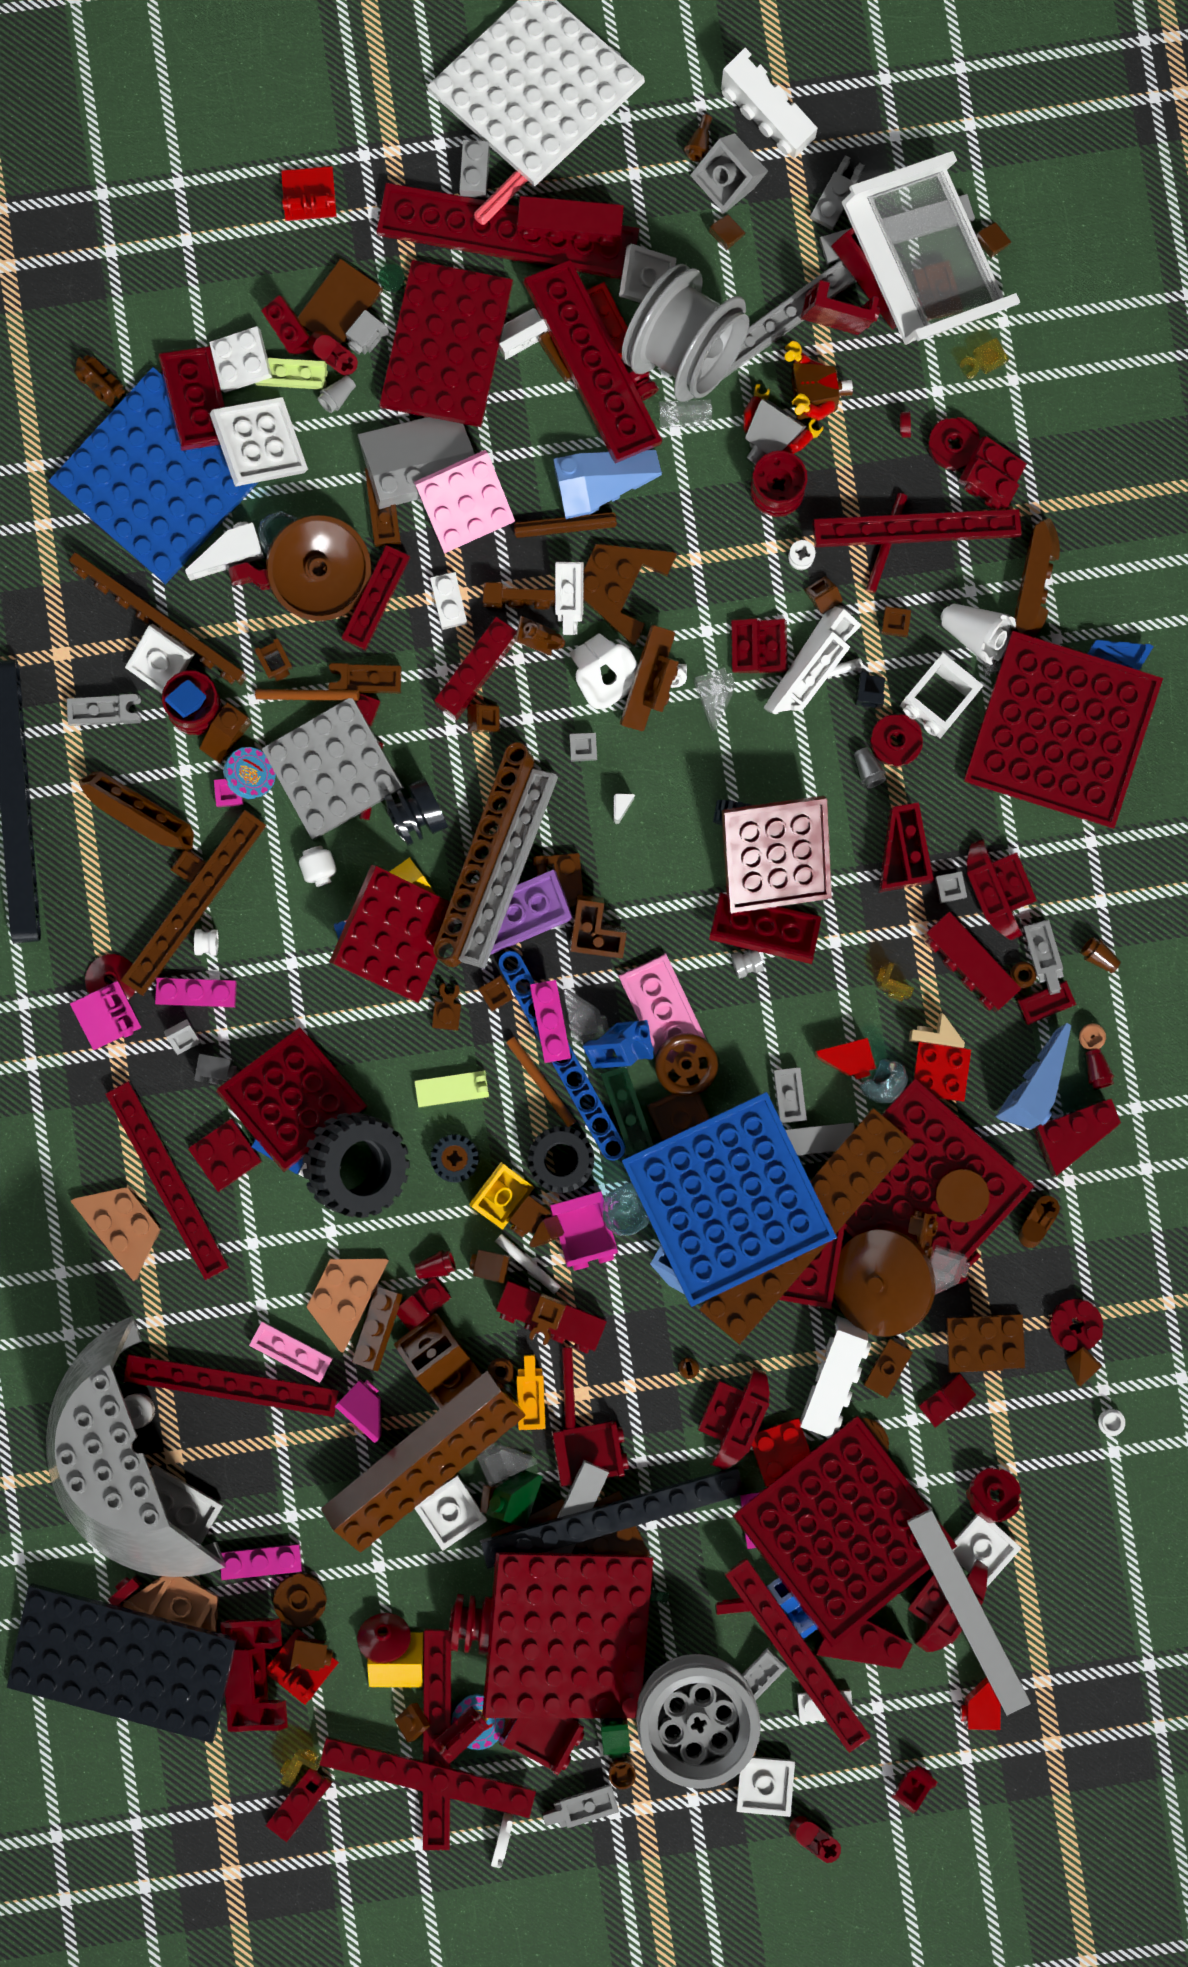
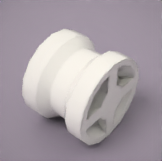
(800, 560)
(206, 942)

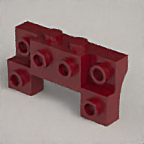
(247, 1684)

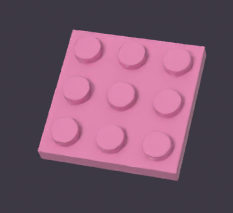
(464, 501)

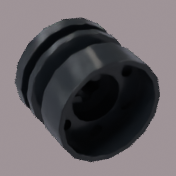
(415, 812)

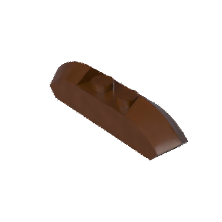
(1041, 549)
(137, 811)

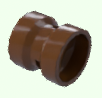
(623, 1777)

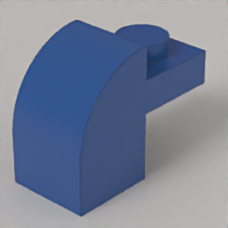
(792, 1608)

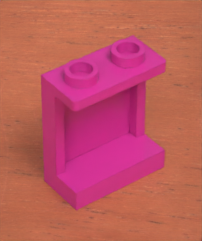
(584, 1231)

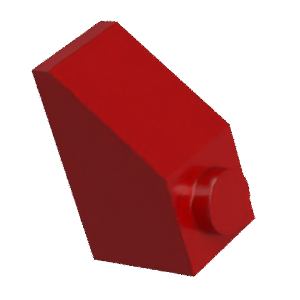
(849, 1058)
(981, 1708)

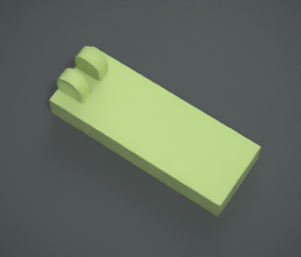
(296, 374)
(451, 1089)

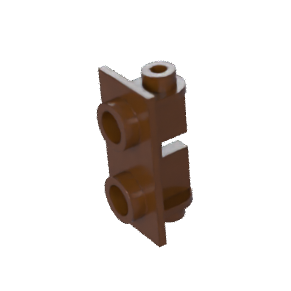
(90, 372)
(538, 636)
(925, 1228)

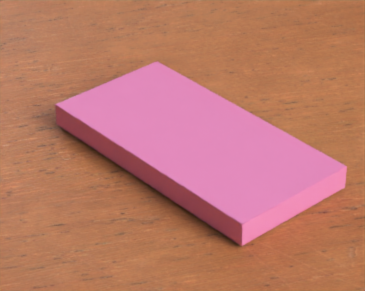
(660, 1000)

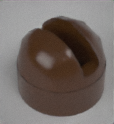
(683, 1370)

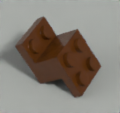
(985, 1343)
(437, 1360)

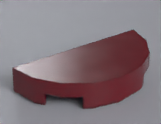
(731, 1606)

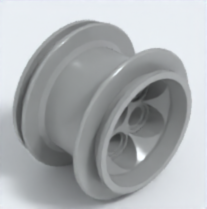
(685, 333)
(713, 1762)

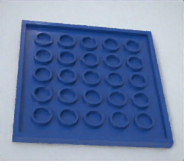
(144, 487)
(729, 1199)

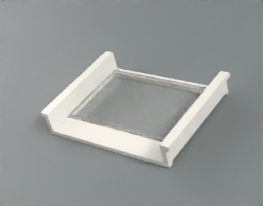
(923, 249)

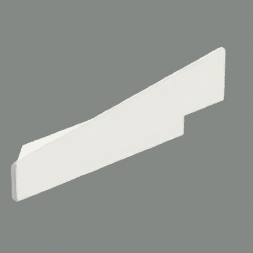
(814, 662)

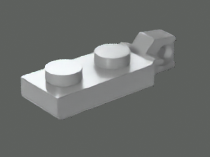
(1044, 954)
(582, 1807)

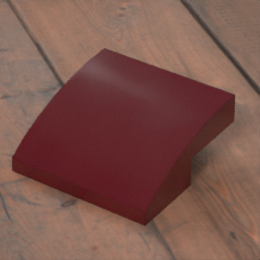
(759, 646)

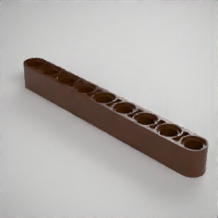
(481, 842)

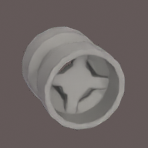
(747, 963)

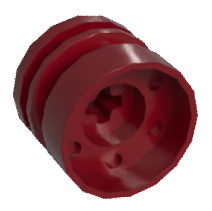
(783, 470)
(200, 720)
(470, 1624)

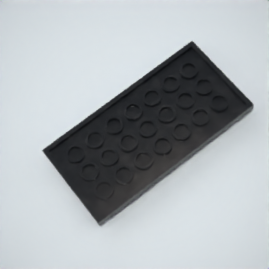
(122, 1662)

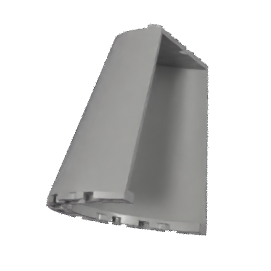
(101, 1477)

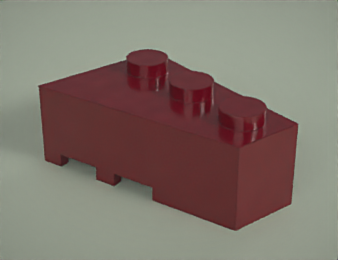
(905, 851)
(1074, 1134)
(869, 1645)

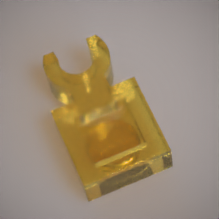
(987, 356)

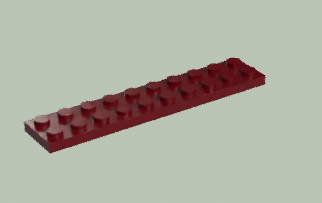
(450, 223)

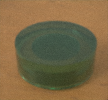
(391, 278)

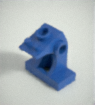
(628, 1040)

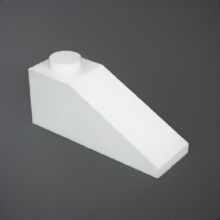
(231, 549)

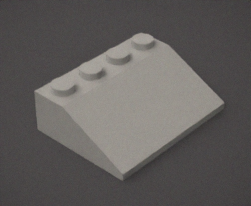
(410, 452)

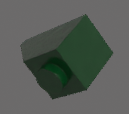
(515, 1498)
(615, 1737)

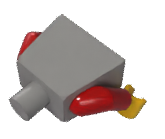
(773, 428)

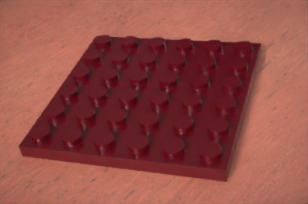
(1063, 729)
(939, 1147)
(840, 1531)
(567, 1635)

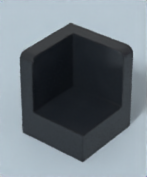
(870, 691)

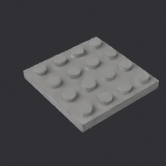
(332, 768)

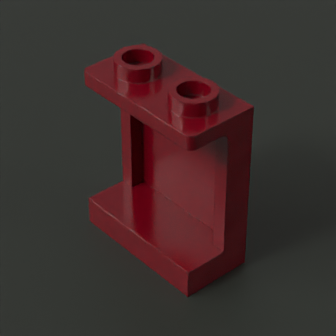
(836, 314)
(591, 1443)
(544, 1739)

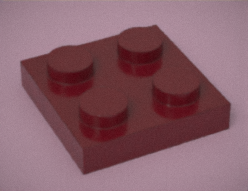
(225, 1155)

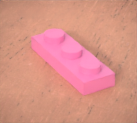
(291, 1352)

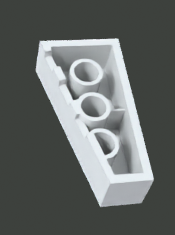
(767, 105)
(835, 1378)

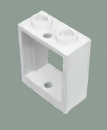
(958, 679)

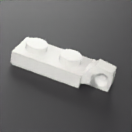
(569, 594)

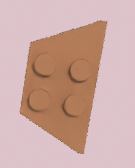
(121, 1225)
(344, 1296)
(178, 1601)

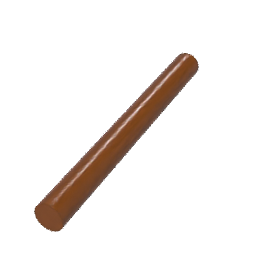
(296, 694)
(541, 1082)

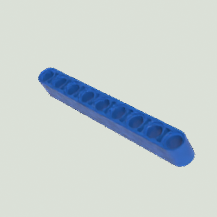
(564, 1069)

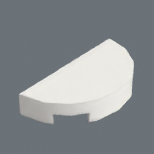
(502, 1841)

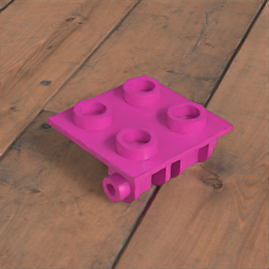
(105, 1015)

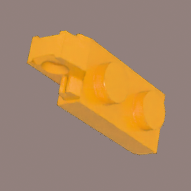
(531, 1395)

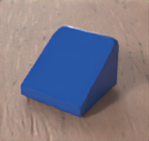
(186, 698)

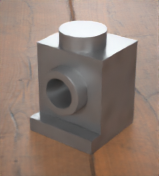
(214, 1069)

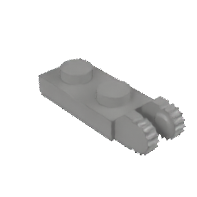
(830, 203)

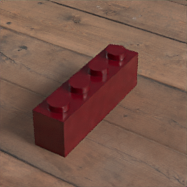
(570, 220)
(853, 257)
(476, 669)
(972, 962)
(574, 1326)

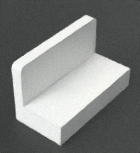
(521, 333)

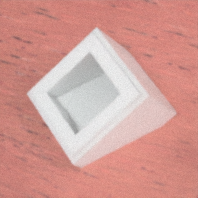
(621, 805)

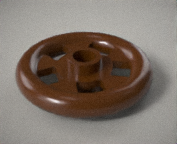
(681, 1086)

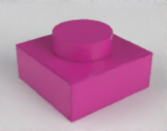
(224, 796)

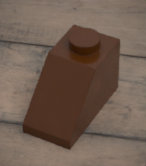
(224, 733)
(490, 1265)

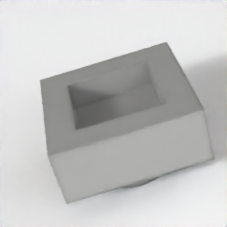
(583, 747)
(951, 887)
(182, 1036)

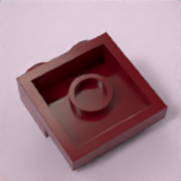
(992, 474)

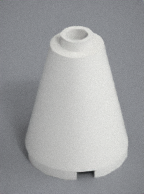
(980, 630)

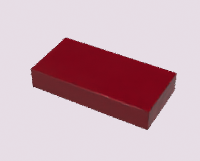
(1043, 1004)

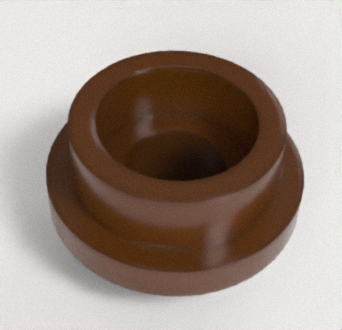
(1029, 969)
(504, 1363)

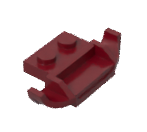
(999, 888)
(736, 1417)
(935, 1609)

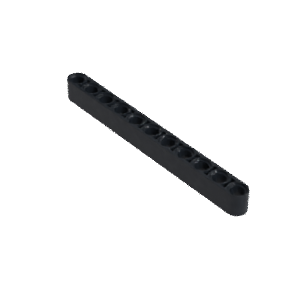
(16, 811)

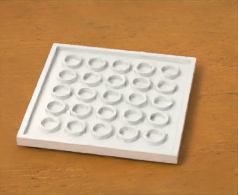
(535, 85)

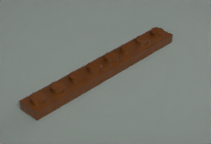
(147, 613)
(194, 903)

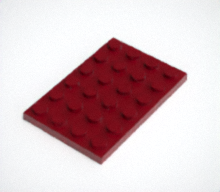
(446, 343)

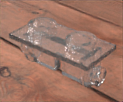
(685, 413)

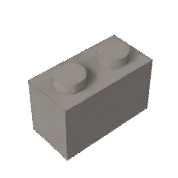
(474, 169)

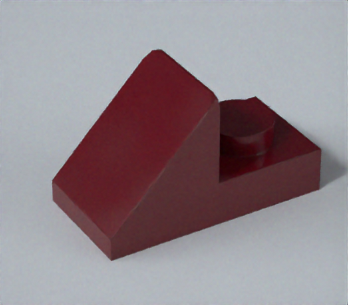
(422, 1304)
(947, 1400)

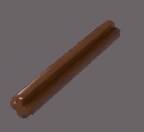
(564, 525)

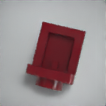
(124, 1589)
(914, 1788)

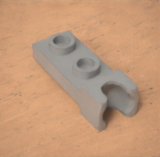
(102, 710)

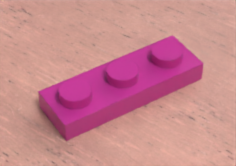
(196, 992)
(550, 1021)
(261, 1561)

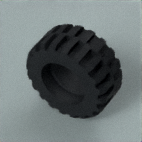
(386, 1171)

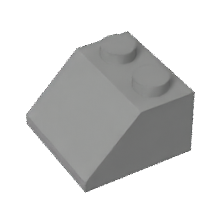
(728, 172)

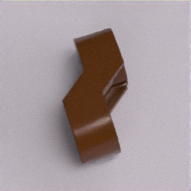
(1046, 1211)

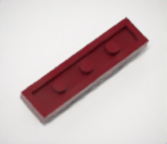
(376, 598)

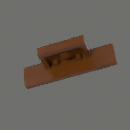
(652, 679)

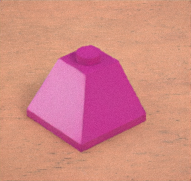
(363, 1409)

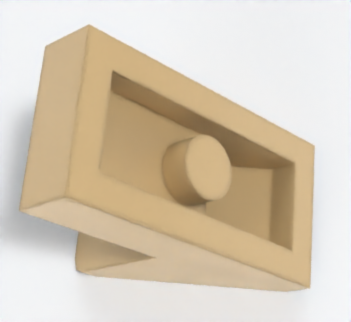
(944, 1035)

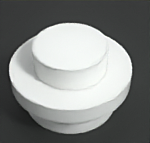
(1111, 1422)

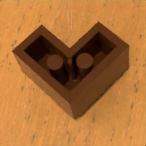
(590, 935)

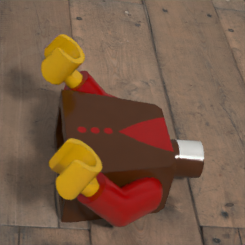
(814, 385)

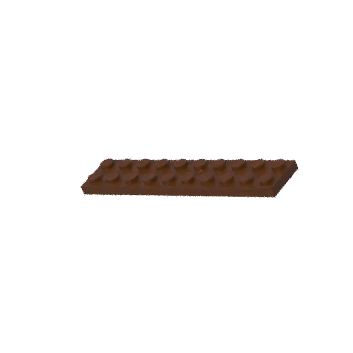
(841, 1189)

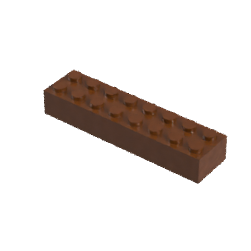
(423, 1462)

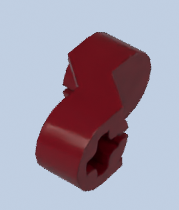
(323, 344)
(246, 573)
(824, 1847)

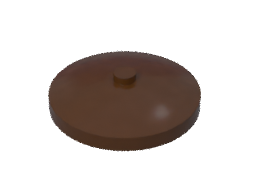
(318, 567)
(884, 1282)

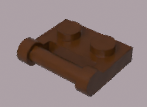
(568, 873)

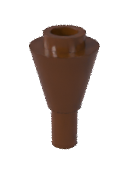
(699, 143)

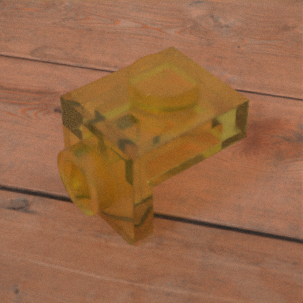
(896, 990)
(292, 1767)

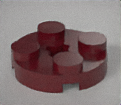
(951, 429)
(911, 740)
(1062, 1318)
(984, 1505)

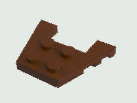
(610, 579)

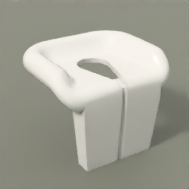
(590, 658)

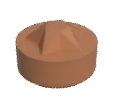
(1092, 1036)

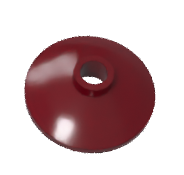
(108, 965)
(385, 1647)

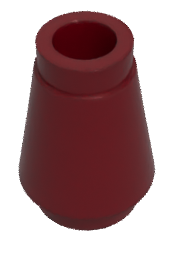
(1098, 1070)
(436, 1265)

